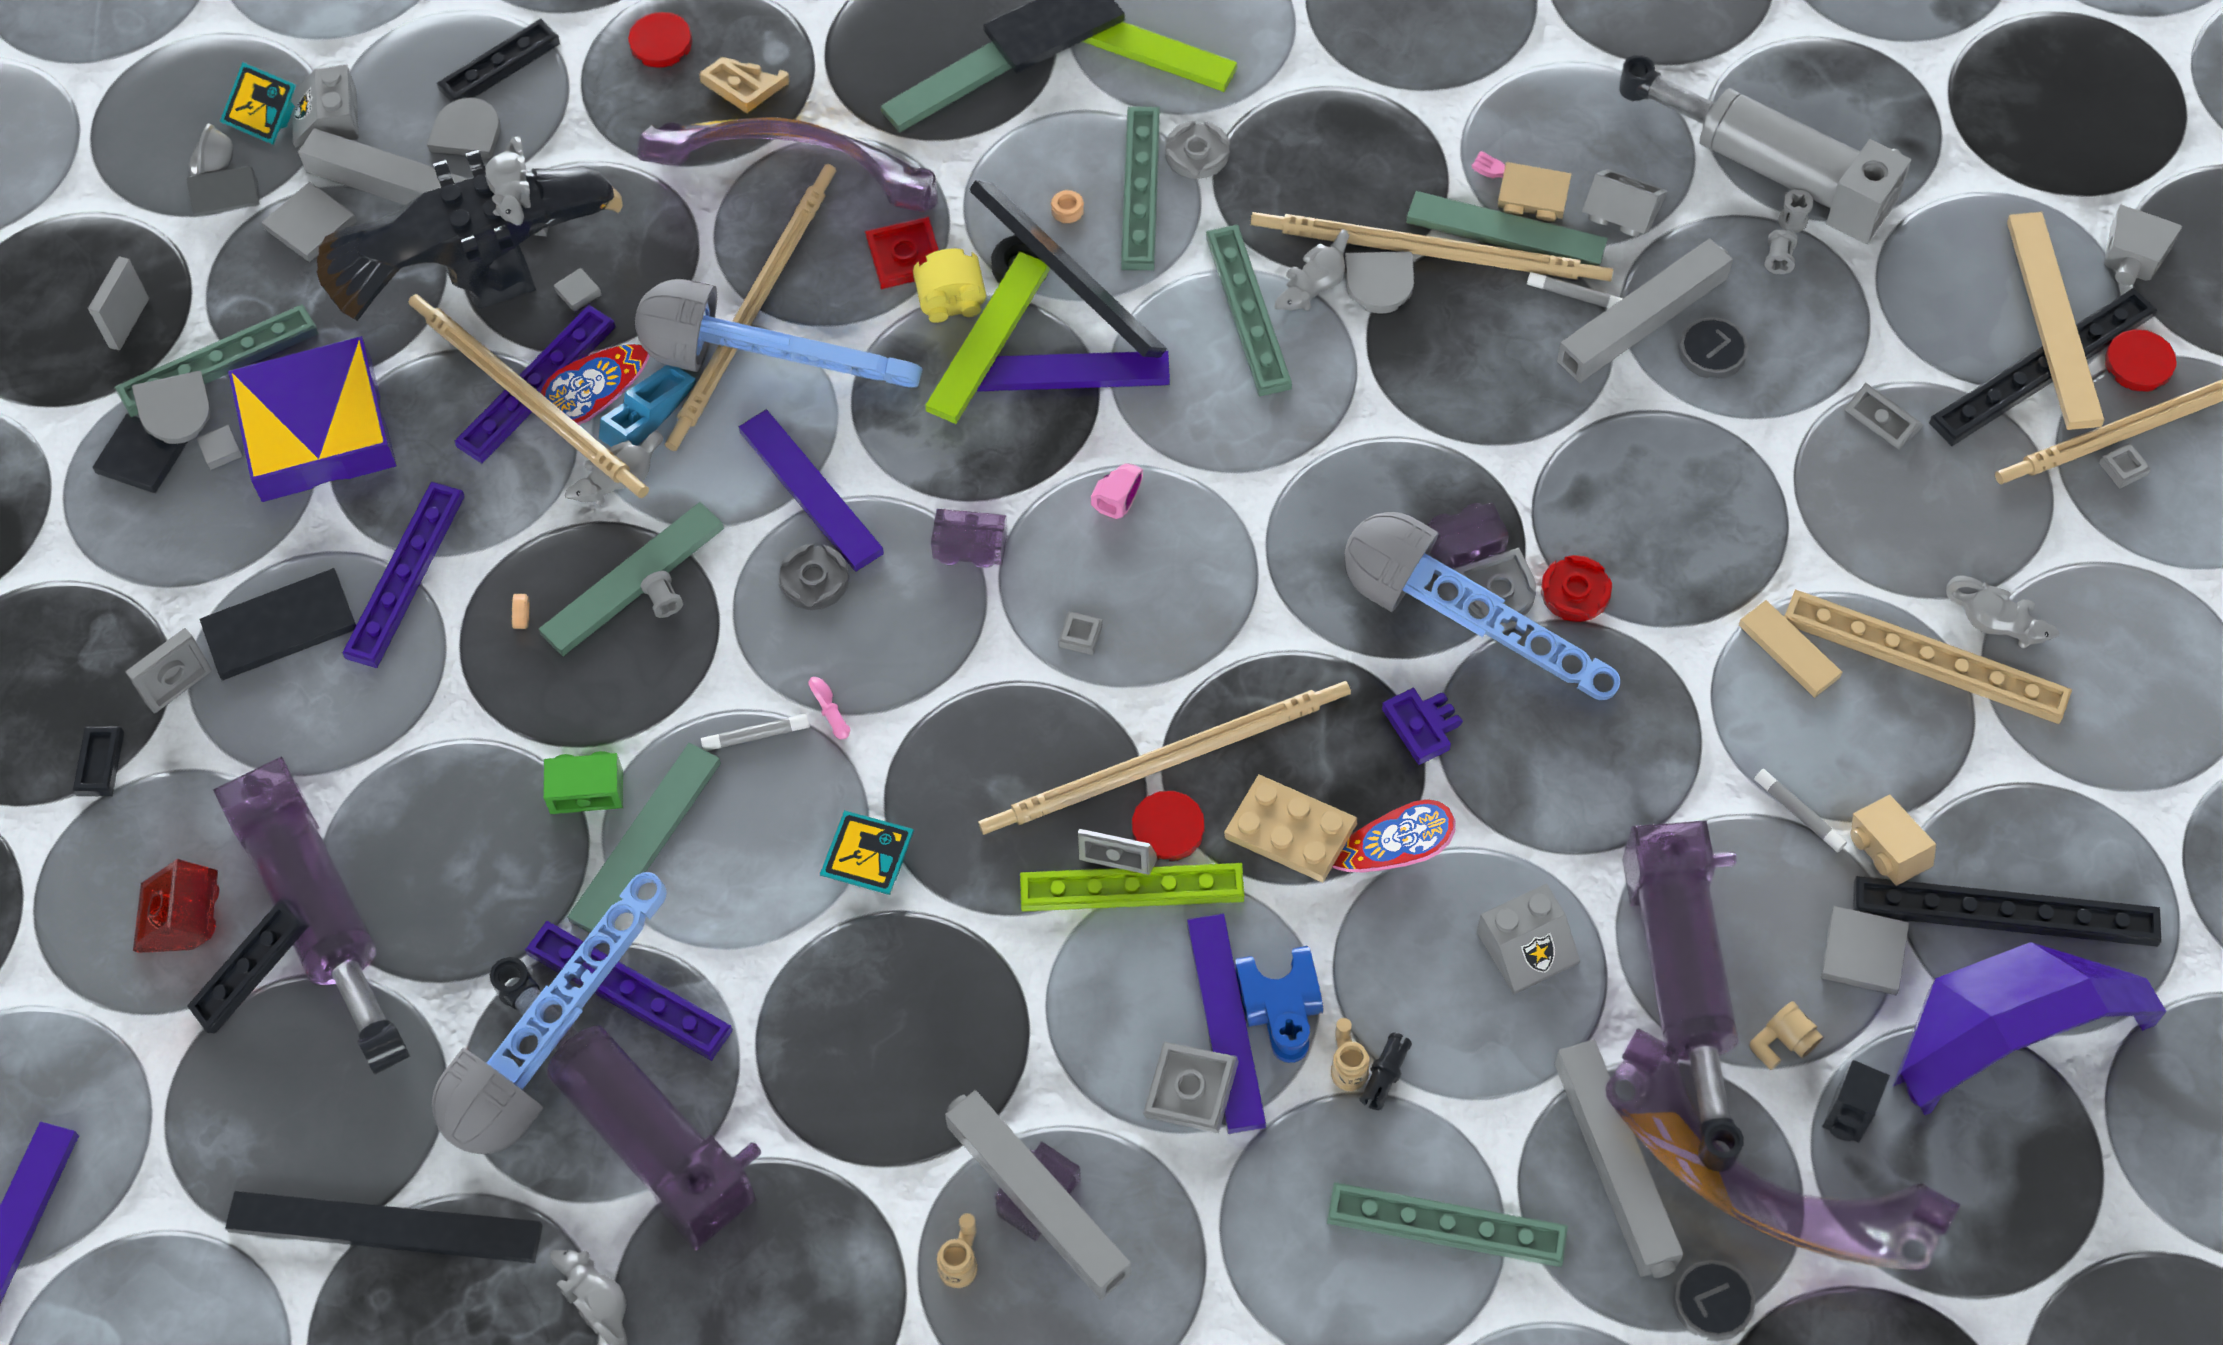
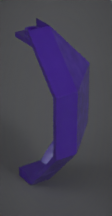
(2007, 1005)

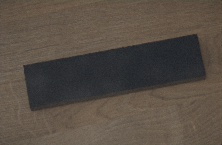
(499, 62)
(248, 965)

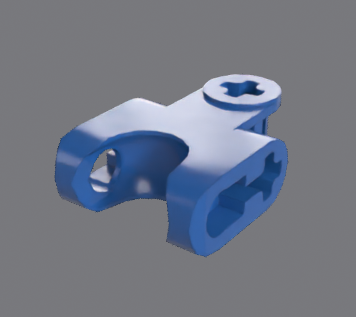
(1282, 1002)

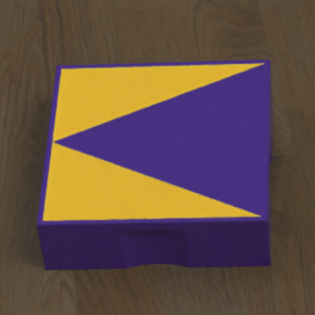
(311, 419)

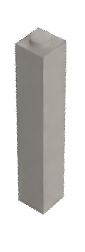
(367, 168)
(1644, 310)
(1618, 1162)
(1037, 1194)

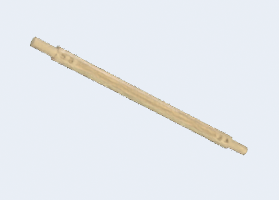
(1433, 247)
(751, 306)
(529, 396)
(2113, 432)
(1164, 757)

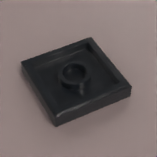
(137, 456)

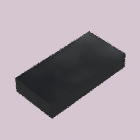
(98, 761)

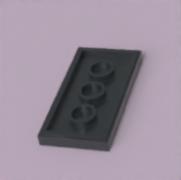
(1049, 27)
(278, 624)

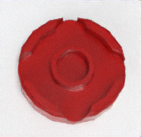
(660, 39)
(2140, 360)
(1576, 588)
(1170, 824)

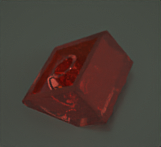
(176, 908)

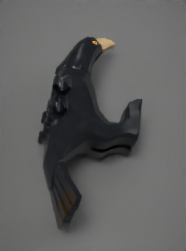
(458, 231)

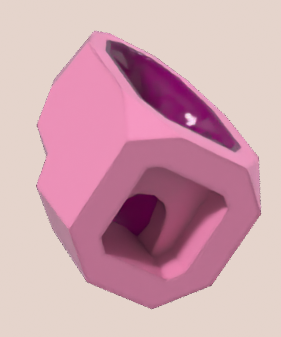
(1117, 491)

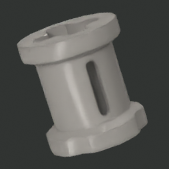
(1793, 205)
(1781, 251)
(661, 594)

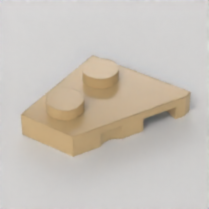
(742, 83)

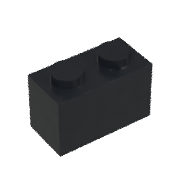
(1855, 1102)

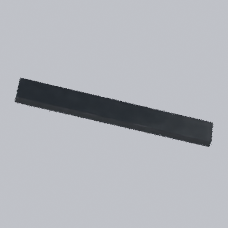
(1068, 269)
(2033, 372)
(2009, 911)
(384, 1227)

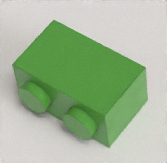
(583, 782)

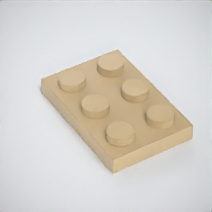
(1290, 828)

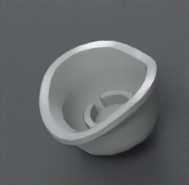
(211, 152)

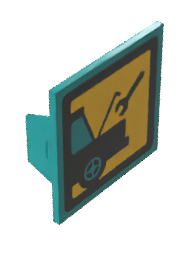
(259, 103)
(867, 852)

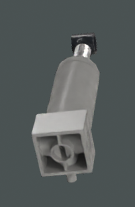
(1852, 183)

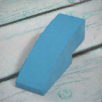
(646, 406)

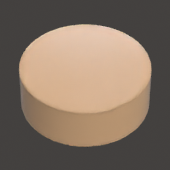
(1067, 206)
(520, 611)

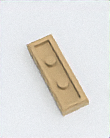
(1790, 648)

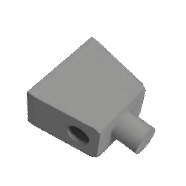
(2138, 244)

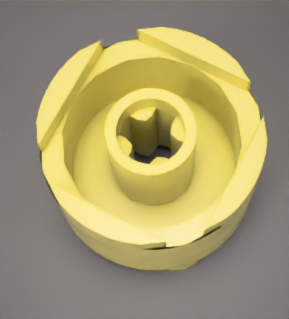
(949, 285)

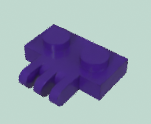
(1422, 723)

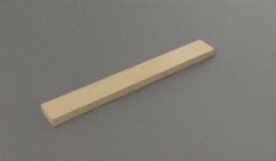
(2055, 321)
(1928, 656)

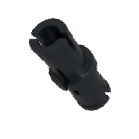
(1385, 1071)

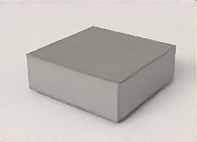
(577, 290)
(219, 447)
(2124, 465)
(1080, 633)

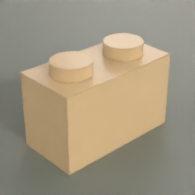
(1534, 191)
(1892, 840)

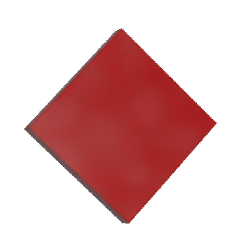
(899, 248)

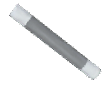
(1572, 290)
(755, 732)
(1800, 810)

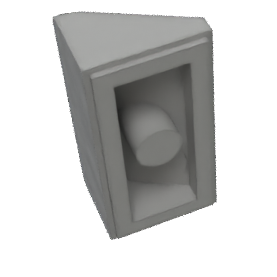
(1883, 416)
(1116, 852)

